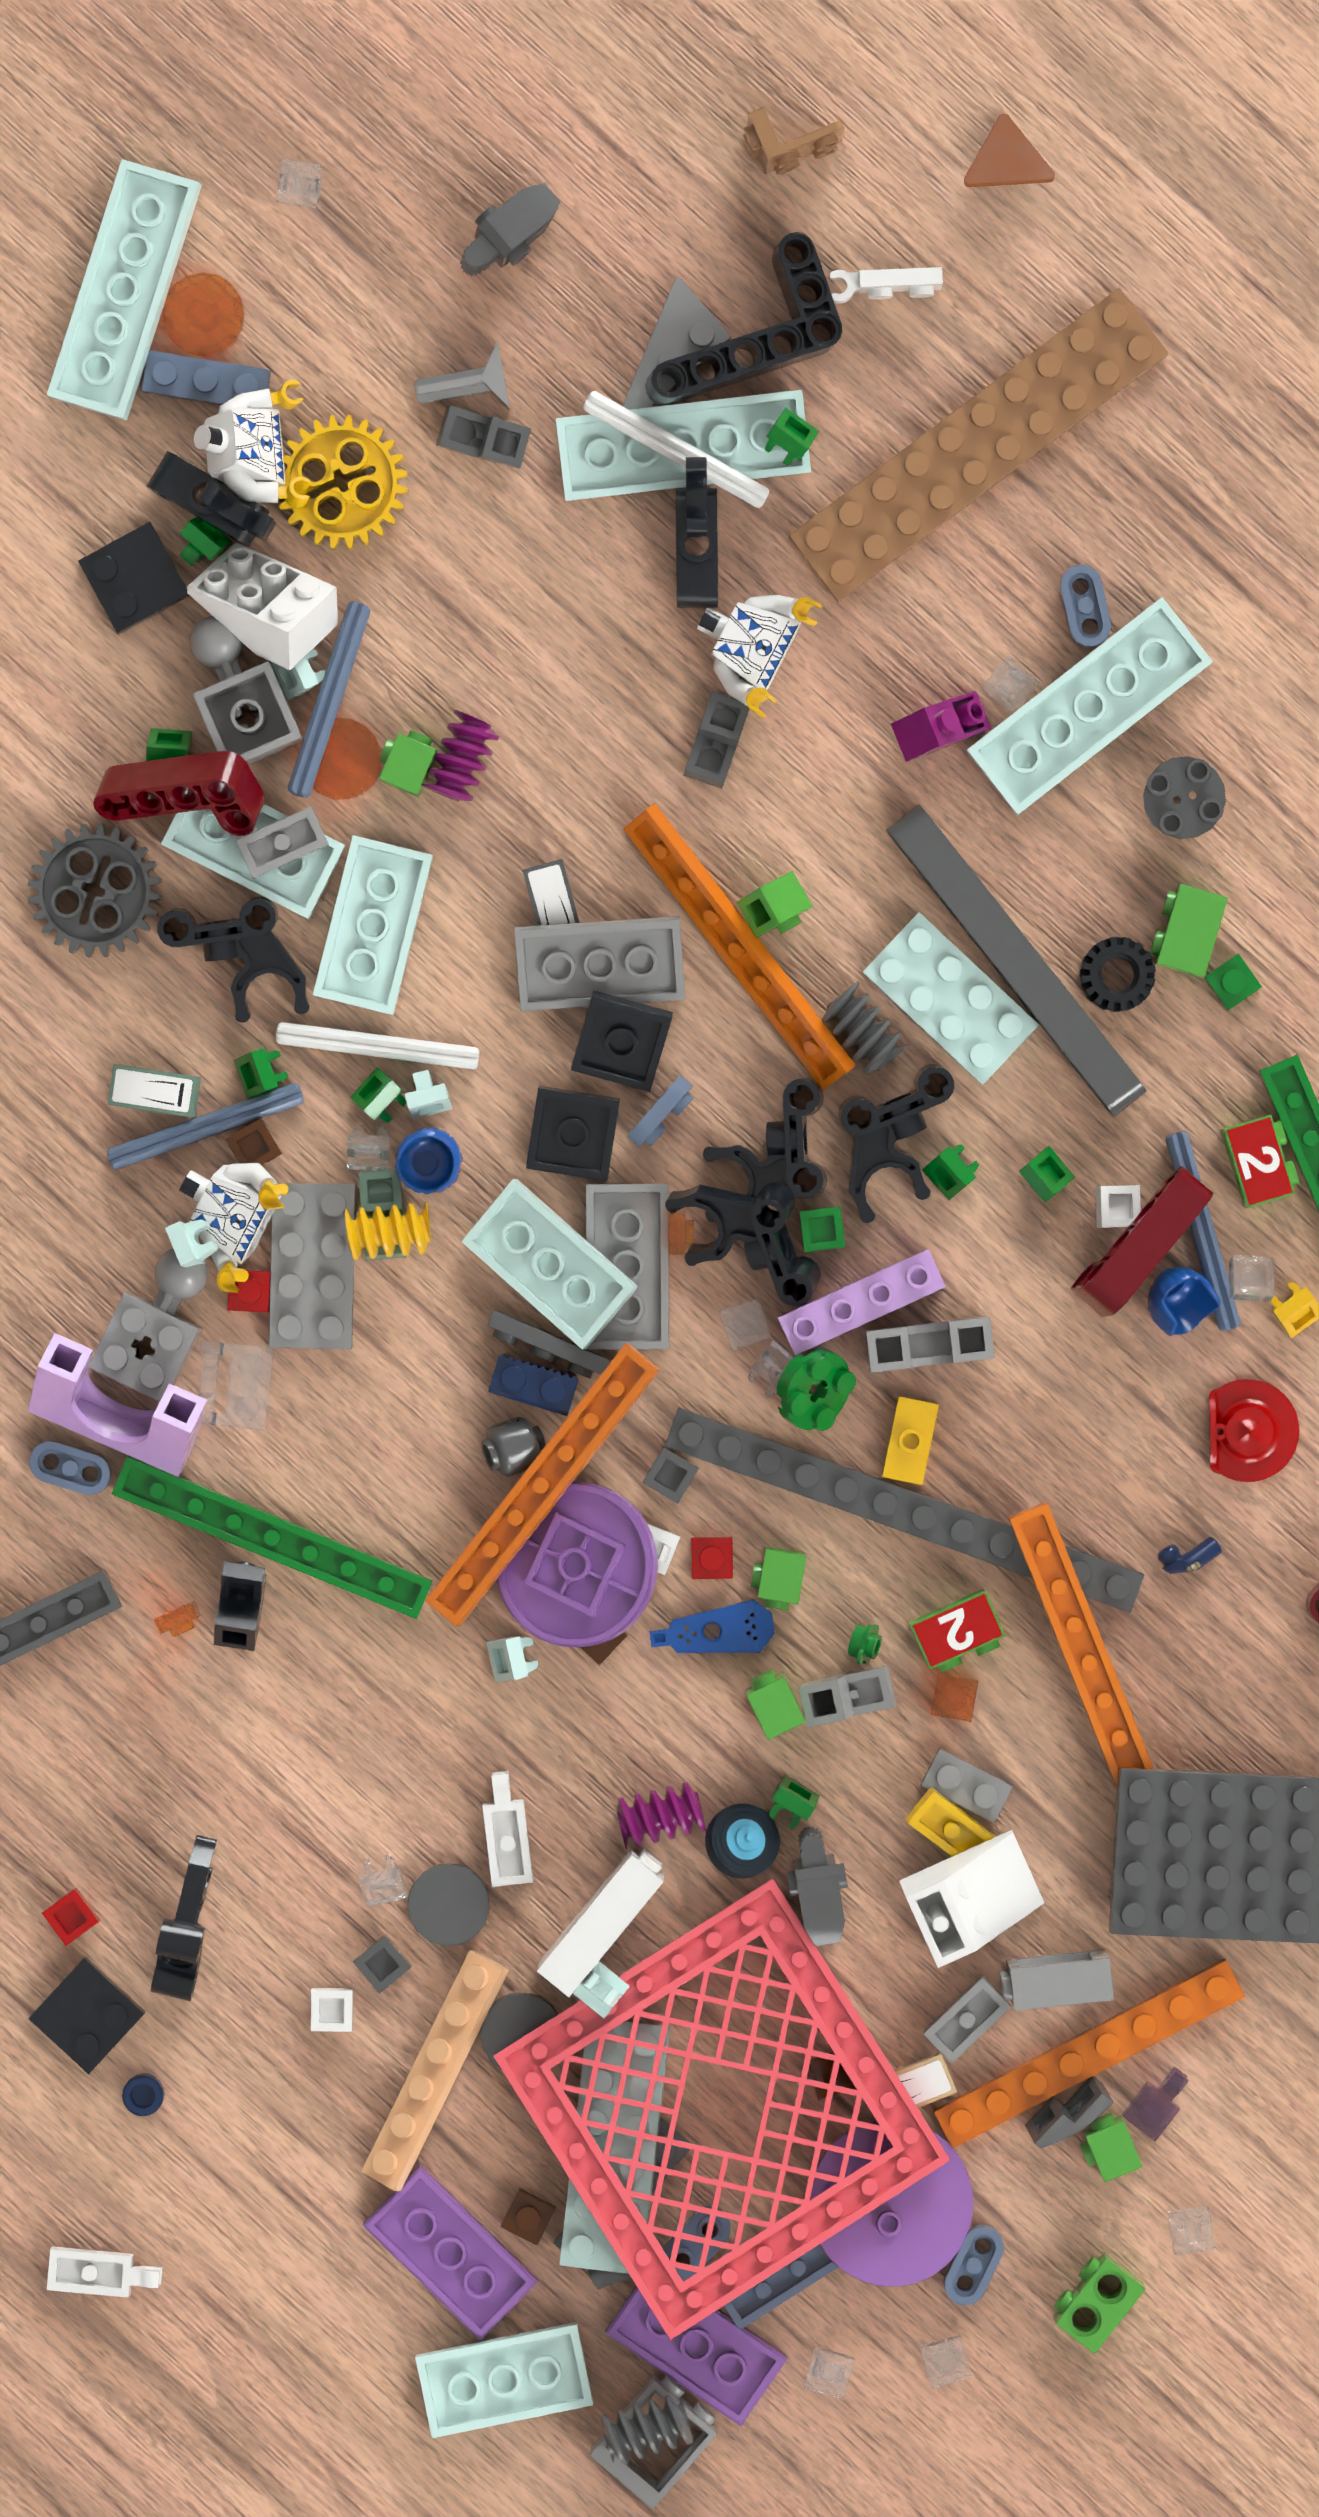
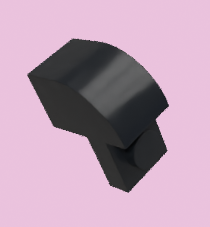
(239, 1605)

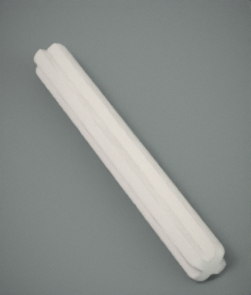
(674, 448)
(377, 1045)

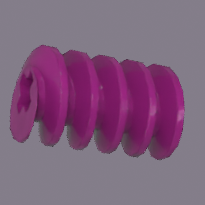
(461, 757)
(660, 1815)

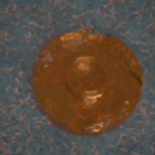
(203, 314)
(349, 761)

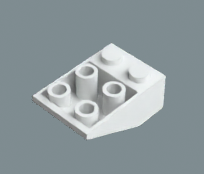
(267, 604)
(972, 1897)

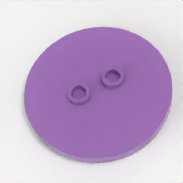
(583, 1569)
(910, 2232)

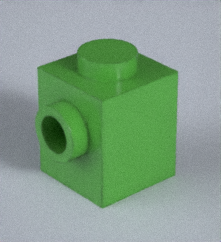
(407, 762)
(775, 905)
(779, 1577)
(1110, 2147)

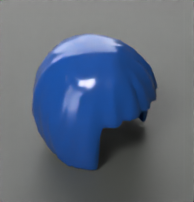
(428, 1160)
(1181, 1300)

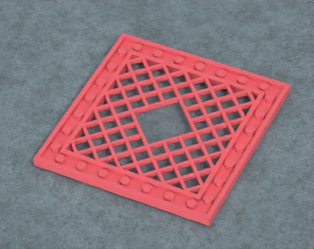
(913, 2150)

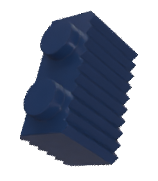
(533, 1384)

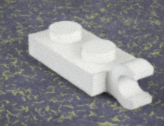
(882, 283)
(507, 1835)
(98, 2272)

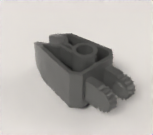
(507, 232)
(818, 1885)

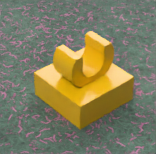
(1297, 1311)

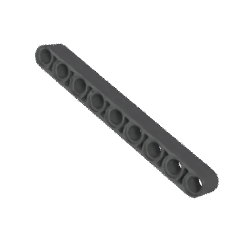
(1016, 960)

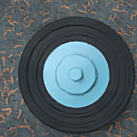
(742, 1841)

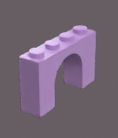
(71, 1400)

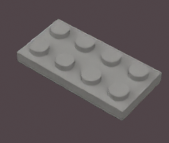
(616, 957)
(633, 1233)
(312, 1268)

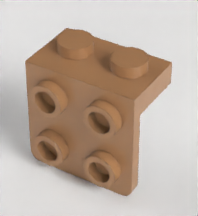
(783, 158)

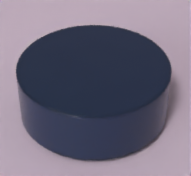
(143, 2094)

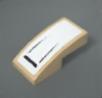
(927, 2080)

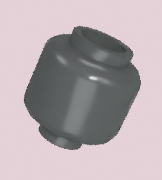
(512, 1446)

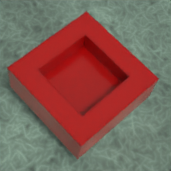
(252, 1294)
(712, 1557)
(71, 1916)

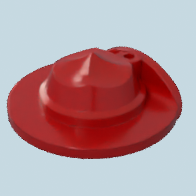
(1251, 1430)

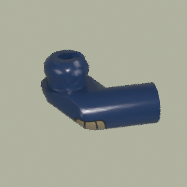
(1191, 1560)

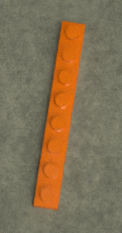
(739, 947)
(542, 1484)
(1079, 1639)
(1089, 2053)

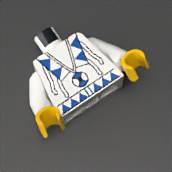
(247, 449)
(754, 643)
(238, 1209)

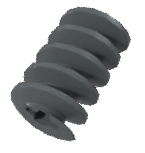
(863, 1029)
(647, 2430)

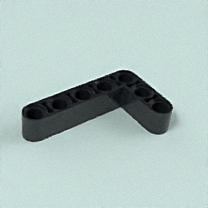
(760, 343)

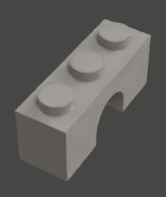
(929, 1344)

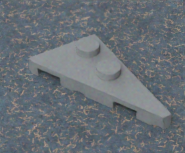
(680, 330)

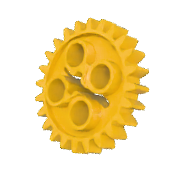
(356, 517)

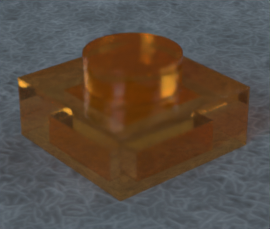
(680, 1233)
(178, 1619)
(954, 1697)

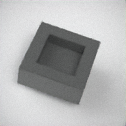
(670, 1475)
(382, 1963)

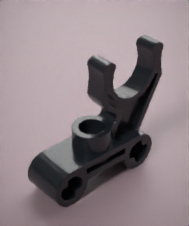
(179, 483)
(696, 518)
(239, 938)
(885, 1125)
(785, 1148)
(761, 1230)
(182, 1938)

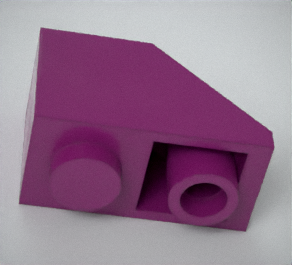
(940, 726)

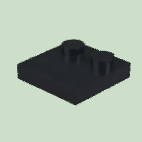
(134, 578)
(621, 1041)
(572, 1133)
(87, 2015)

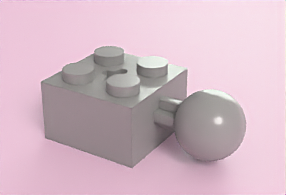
(253, 689)
(169, 1333)

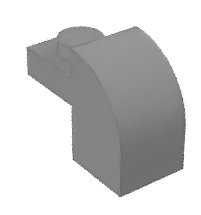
(847, 1695)

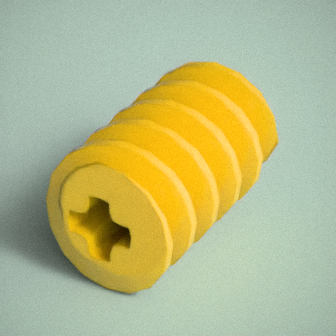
(388, 1231)

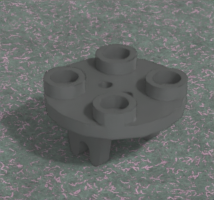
(1190, 816)

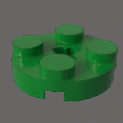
(820, 1408)

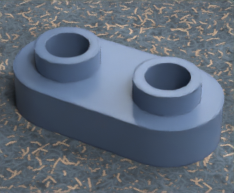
(1085, 606)
(674, 1100)
(71, 1467)
(694, 2249)
(973, 2263)

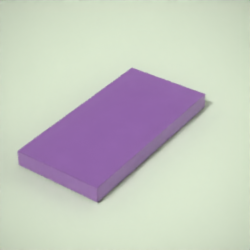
(450, 2252)
(709, 2359)

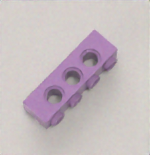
(861, 1302)

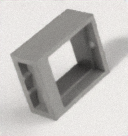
(1057, 1980)
(630, 2474)

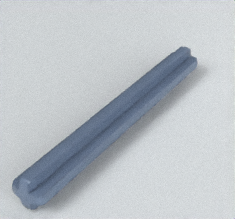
(329, 699)
(205, 1126)
(1205, 1237)

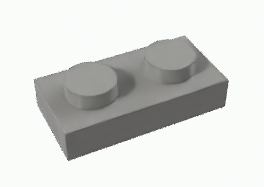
(282, 842)
(967, 1785)
(967, 2019)

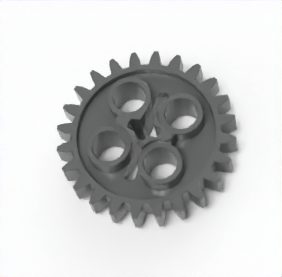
(59, 877)

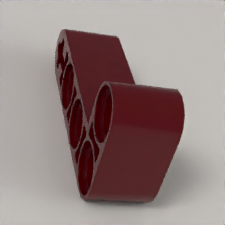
(184, 784)
(1144, 1243)

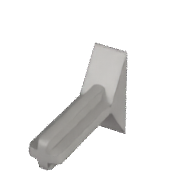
(465, 382)

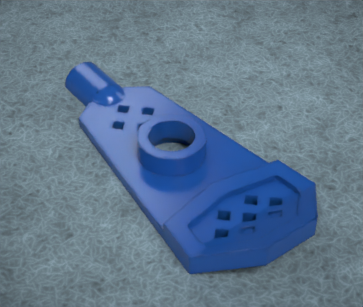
(732, 1630)

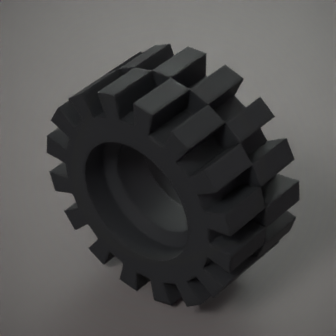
(1142, 968)

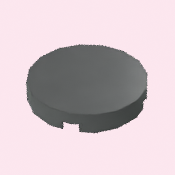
(448, 1904)
(513, 2019)

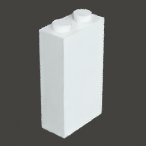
(602, 1920)

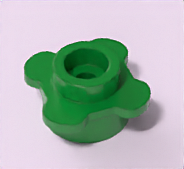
(865, 1643)

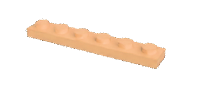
(435, 2070)

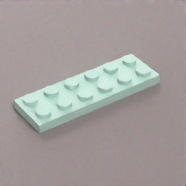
(124, 290)
(733, 430)
(1089, 706)
(582, 2238)

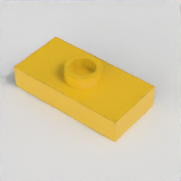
(910, 1440)
(946, 1824)

